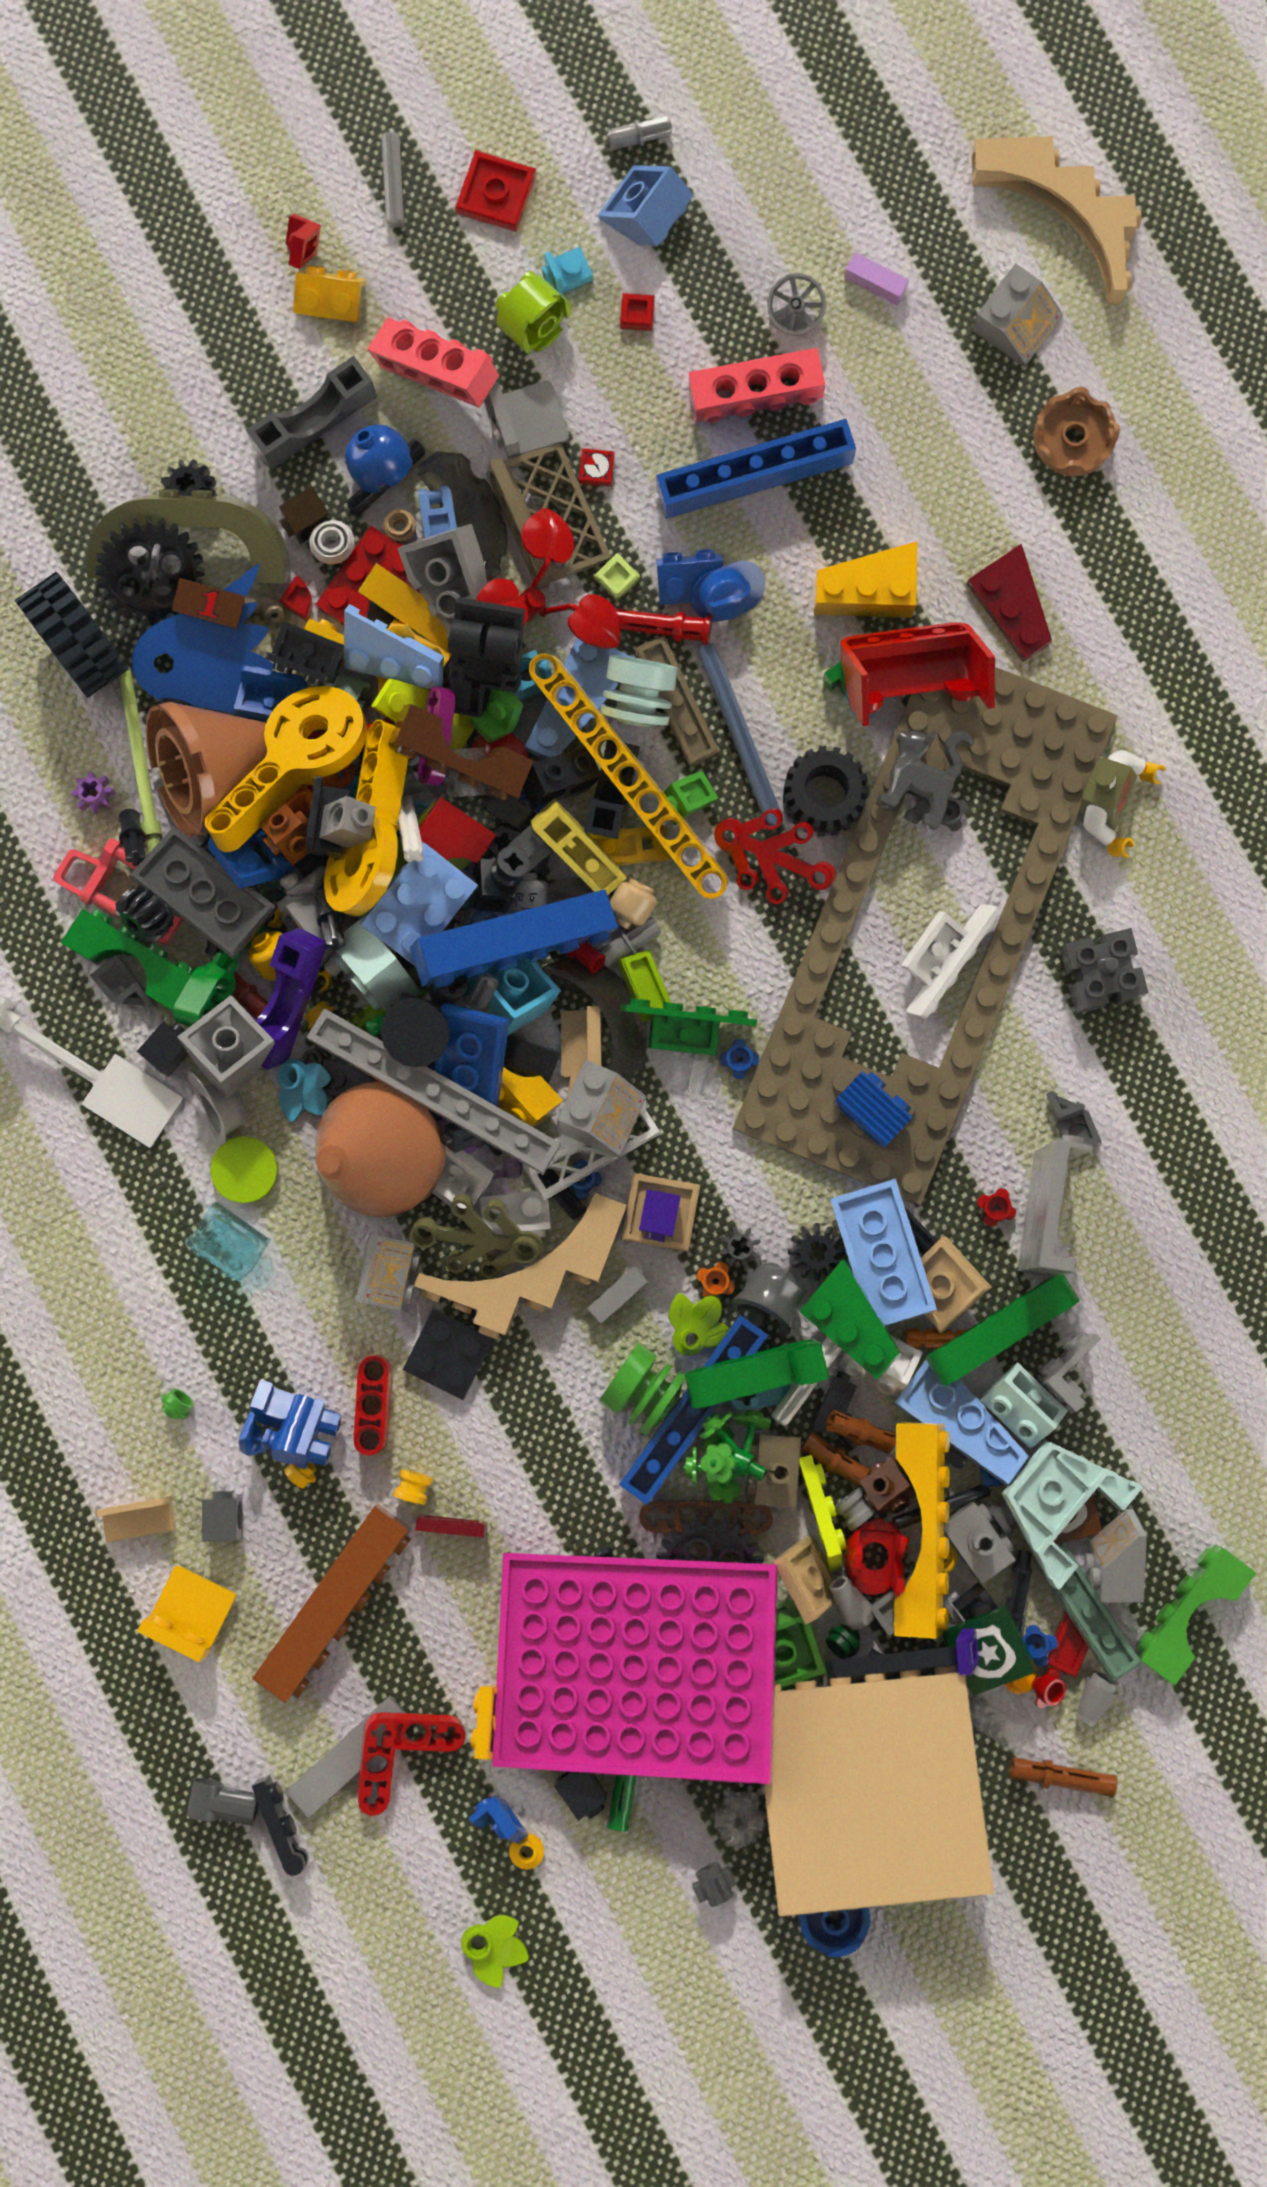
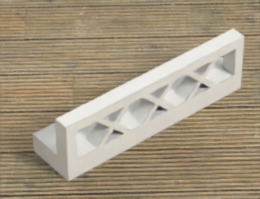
(570, 1146)

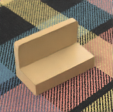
(580, 1039)
(137, 1518)

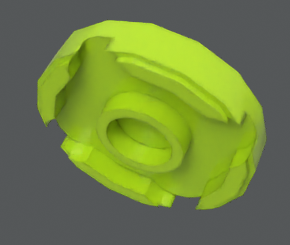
(244, 1170)

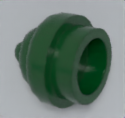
(843, 1641)

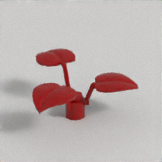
(550, 538)

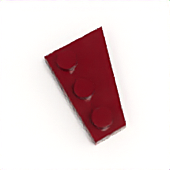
(1013, 602)

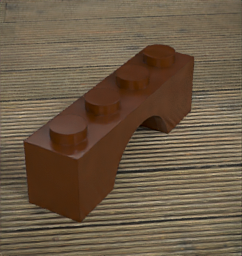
(422, 735)

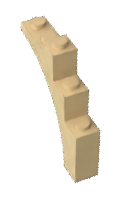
(1033, 169)
(497, 1299)

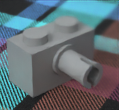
(978, 1542)

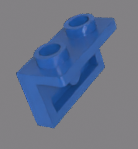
(680, 573)
(263, 690)

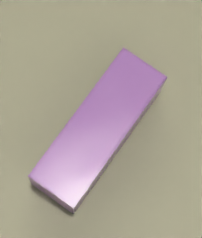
(876, 278)

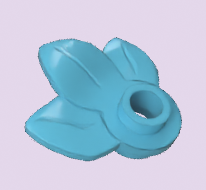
(305, 1092)

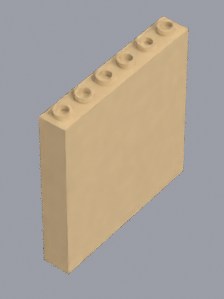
(875, 1794)

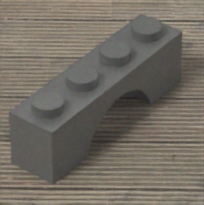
(340, 396)

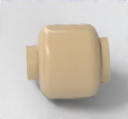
(632, 903)

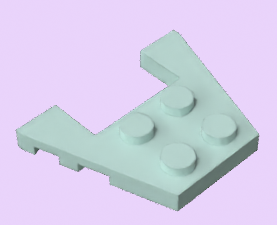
(1050, 1495)

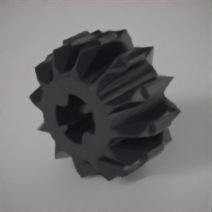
(189, 475)
(144, 914)
(805, 1248)

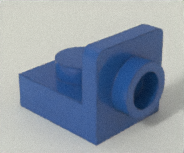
(505, 1821)

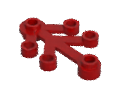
(768, 853)

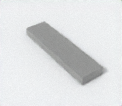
(336, 1766)

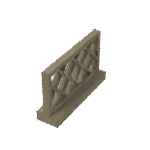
(516, 512)

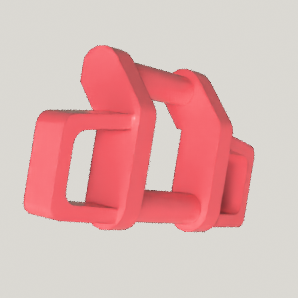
(91, 893)

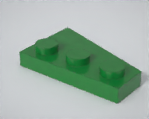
(850, 1321)

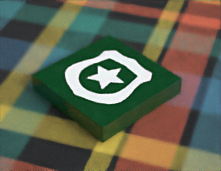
(1000, 1650)

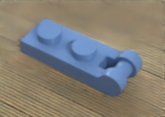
(438, 519)

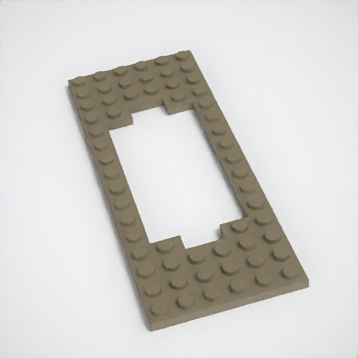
(1045, 754)

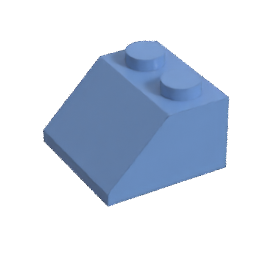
(647, 204)

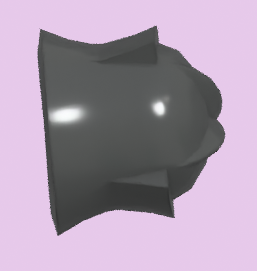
(768, 1292)

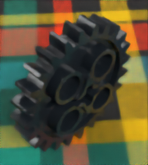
(121, 564)
(709, 1534)

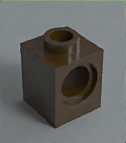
(303, 515)

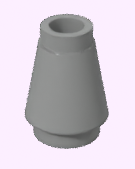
(851, 1604)
(1096, 1698)

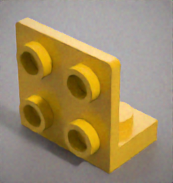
(188, 1614)

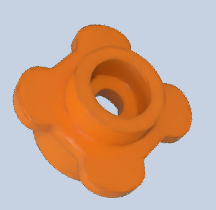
(720, 1272)

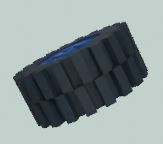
(71, 634)

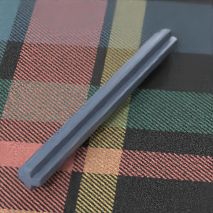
(738, 730)

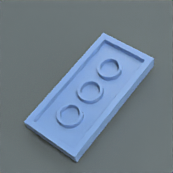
(884, 1252)

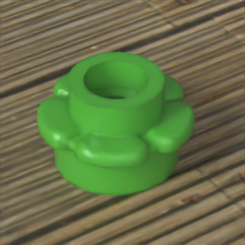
(177, 1404)

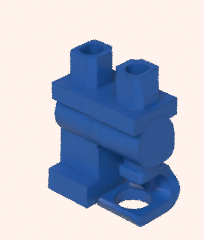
(299, 1424)

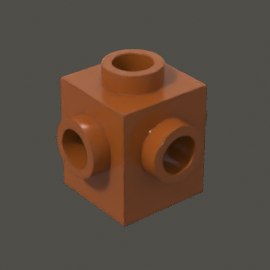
(286, 833)

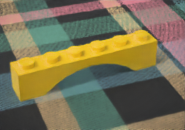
(921, 1454)

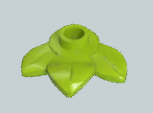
(697, 1319)
(499, 1951)

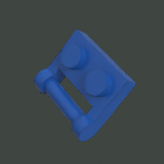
(247, 867)

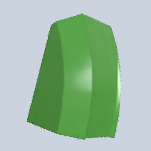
(796, 1648)

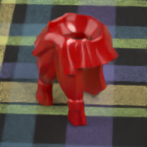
(892, 1573)

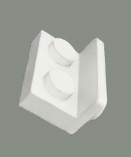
(524, 1209)
(895, 1378)

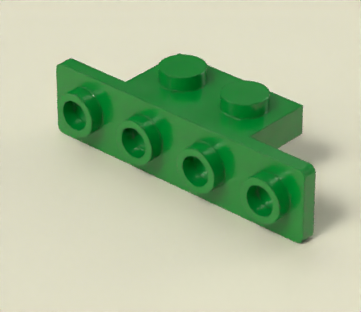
(684, 1030)

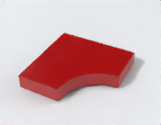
(454, 832)

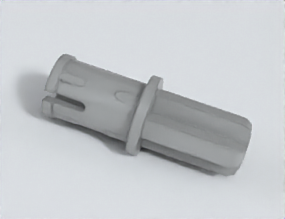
(639, 133)
(630, 941)

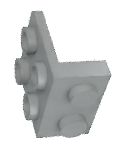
(526, 418)

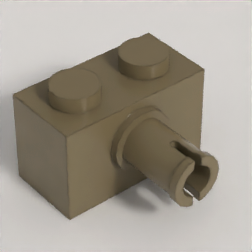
(781, 1457)

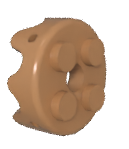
(1080, 412)

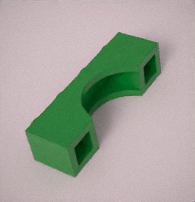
(97, 940)

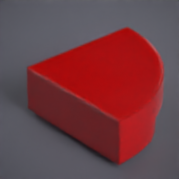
(297, 599)

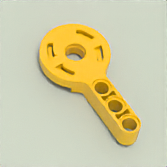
(288, 760)
(365, 870)

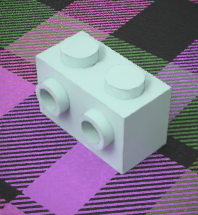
(1024, 1405)

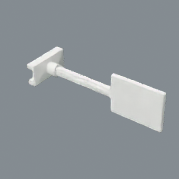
(118, 1094)

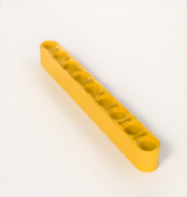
(613, 768)

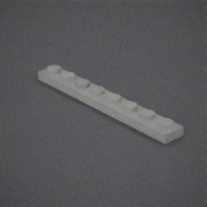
(435, 1092)

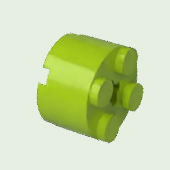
(532, 313)

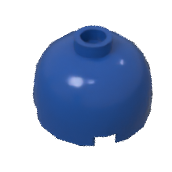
(377, 457)

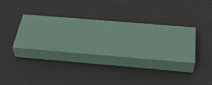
(1095, 1623)

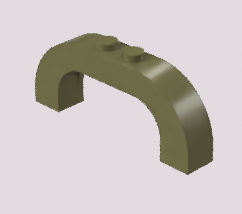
(205, 511)

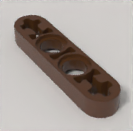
(704, 1509)

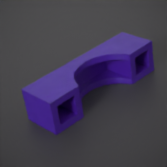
(296, 968)

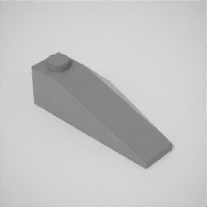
(445, 569)

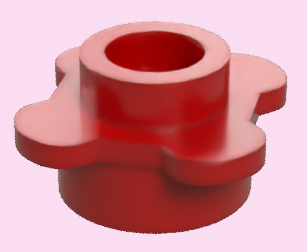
(992, 1216)
(1049, 1689)

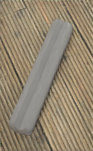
(392, 180)

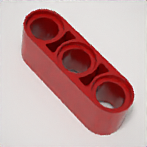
(364, 1420)

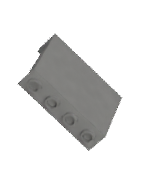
(1045, 1208)

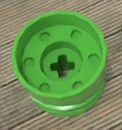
(643, 1389)

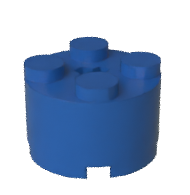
(838, 1936)

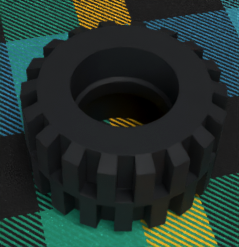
(832, 765)

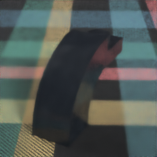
(608, 805)

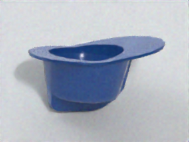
(728, 591)

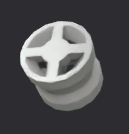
(854, 1509)

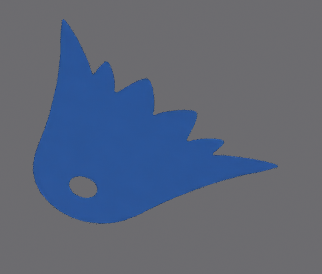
(204, 655)

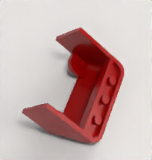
(916, 662)

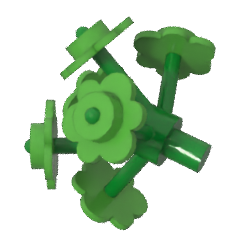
(723, 1457)

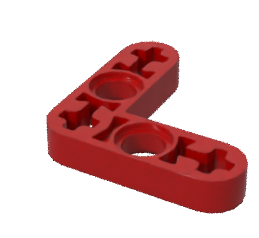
(396, 1740)

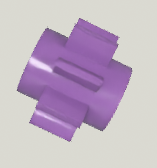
(89, 783)

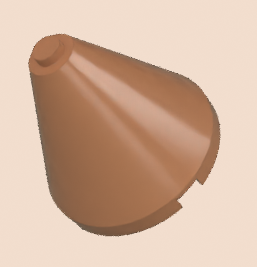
(200, 758)
(379, 1150)

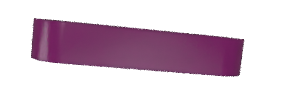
(442, 704)

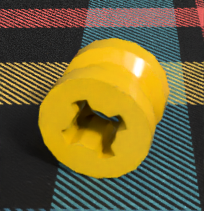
(413, 1486)

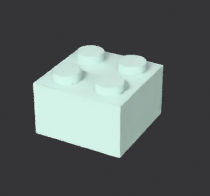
(373, 968)

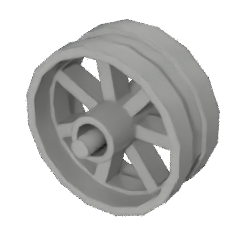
(796, 304)

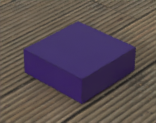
(967, 1651)

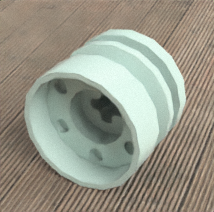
(638, 690)

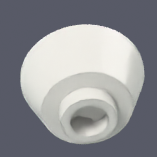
(332, 542)

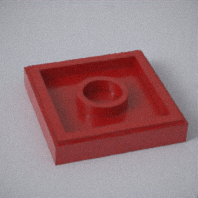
(495, 190)

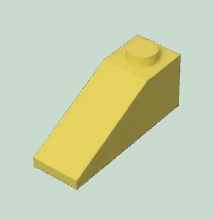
(577, 848)

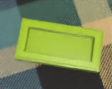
(643, 980)

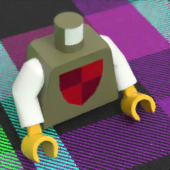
(1108, 794)

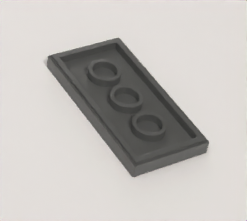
(203, 893)

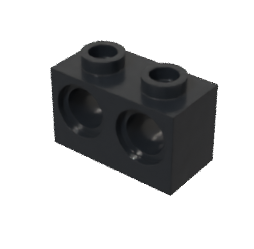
(561, 777)

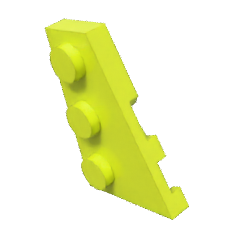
(398, 693)
(824, 1509)

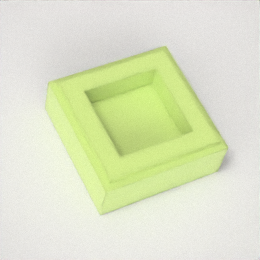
(617, 577)

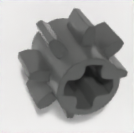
(749, 1245)
(714, 1884)

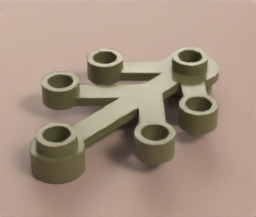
(481, 1238)

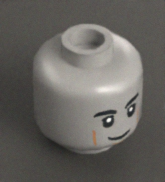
(529, 894)

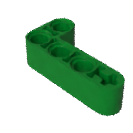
(757, 1372)

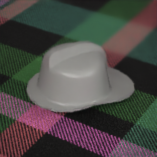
(222, 1113)

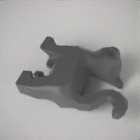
(922, 781)

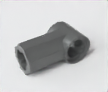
(213, 1801)

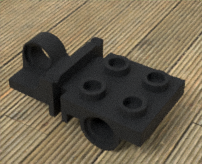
(484, 652)

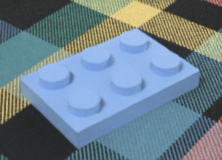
(418, 902)

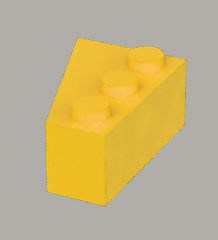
(870, 585)

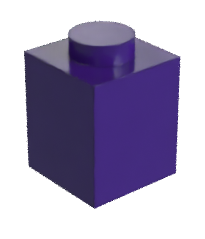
(659, 1215)

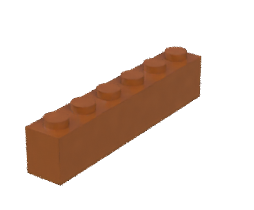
(332, 1603)

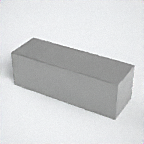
(617, 1295)

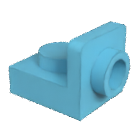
(566, 270)

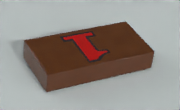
(209, 603)

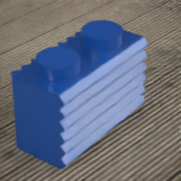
(873, 1108)

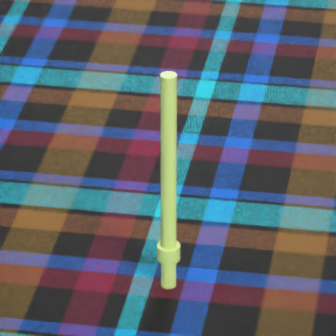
(150, 824)

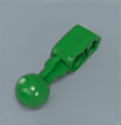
(208, 987)

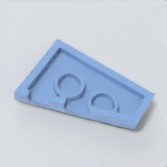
(382, 653)

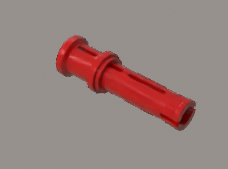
(677, 626)

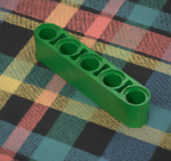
(1002, 1329)

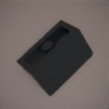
(322, 796)

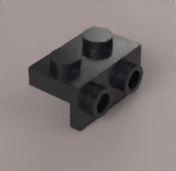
(306, 653)

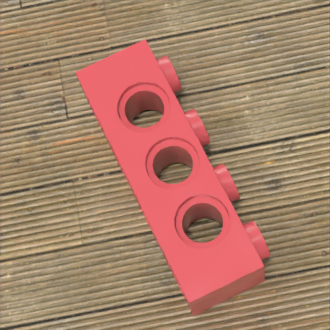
(434, 361)
(769, 372)

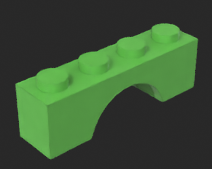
(1167, 1645)

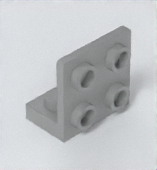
(1052, 1372)

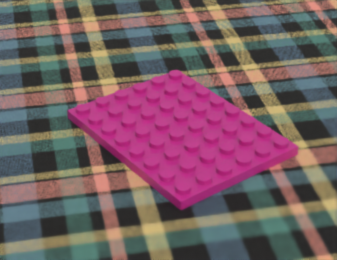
(636, 1667)

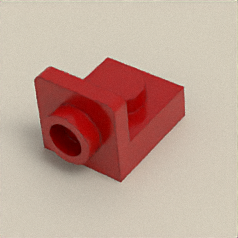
(301, 240)

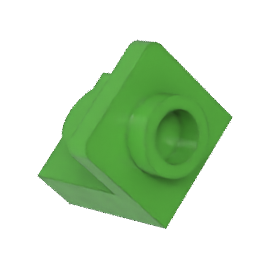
(499, 715)
(691, 794)

